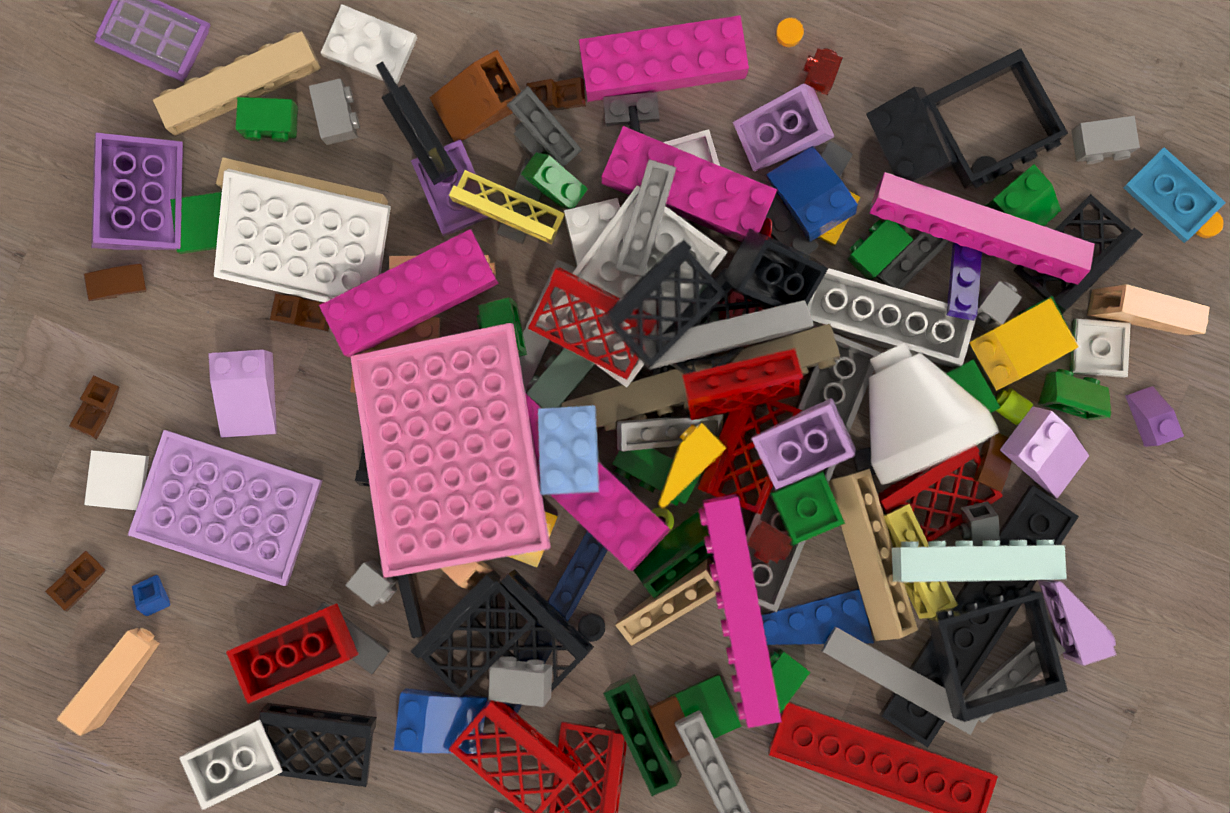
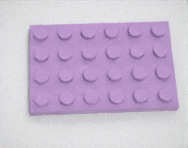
(225, 507)

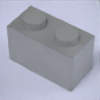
(333, 111)
(1105, 139)
(996, 304)
(371, 585)
(520, 682)

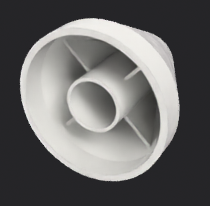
(919, 415)

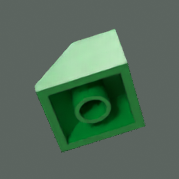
(1028, 198)
(1075, 396)

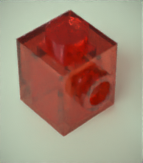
(822, 70)
(769, 543)

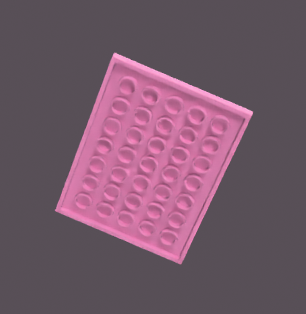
(449, 451)

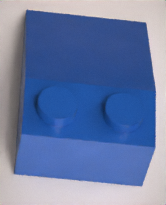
(812, 193)
(434, 721)

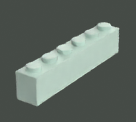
(978, 562)

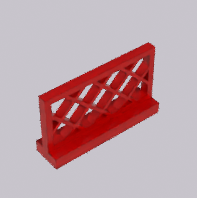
(596, 298)
(745, 376)
(732, 438)
(921, 480)
(530, 739)
(613, 767)

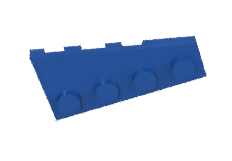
(815, 620)

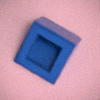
(150, 596)

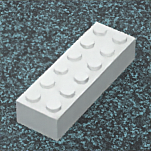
(890, 318)

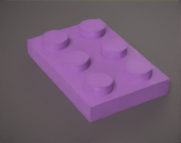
(447, 213)

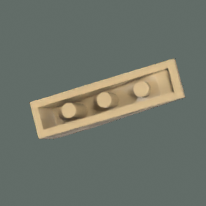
(671, 604)

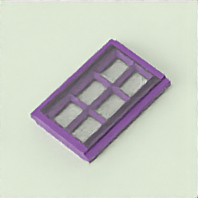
(153, 35)

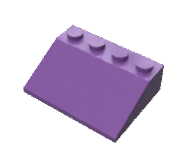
(134, 192)

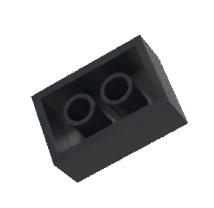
(912, 136)
(774, 271)

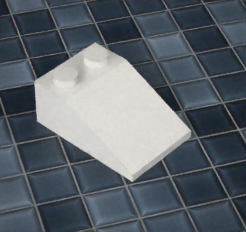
(587, 224)
(230, 764)

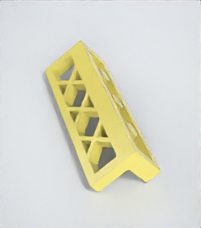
(501, 213)
(925, 596)

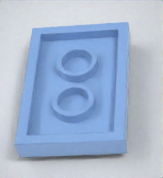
(568, 450)

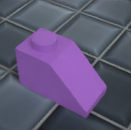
(1153, 417)

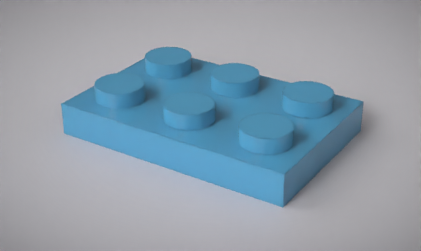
(1174, 195)

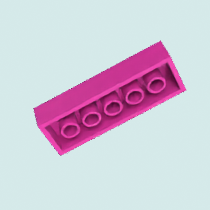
(664, 58)
(699, 188)
(409, 294)

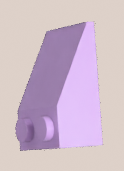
(783, 127)
(243, 392)
(804, 444)
(1046, 450)
(1076, 626)

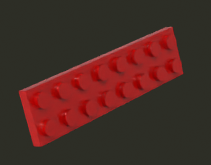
(880, 763)

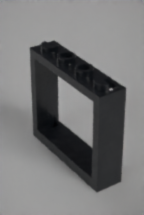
(1034, 93)
(1045, 644)

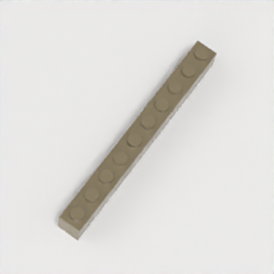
(667, 390)

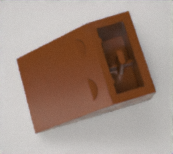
(476, 97)

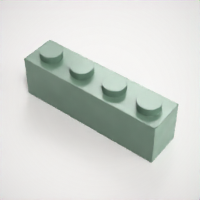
(560, 379)

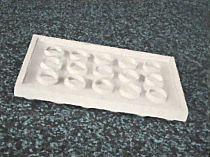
(297, 237)
(600, 269)

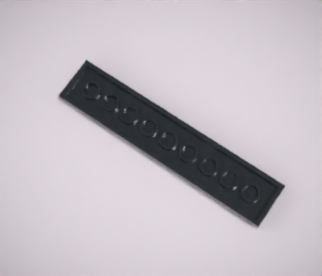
(973, 639)

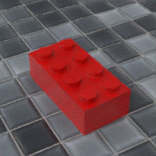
(292, 653)

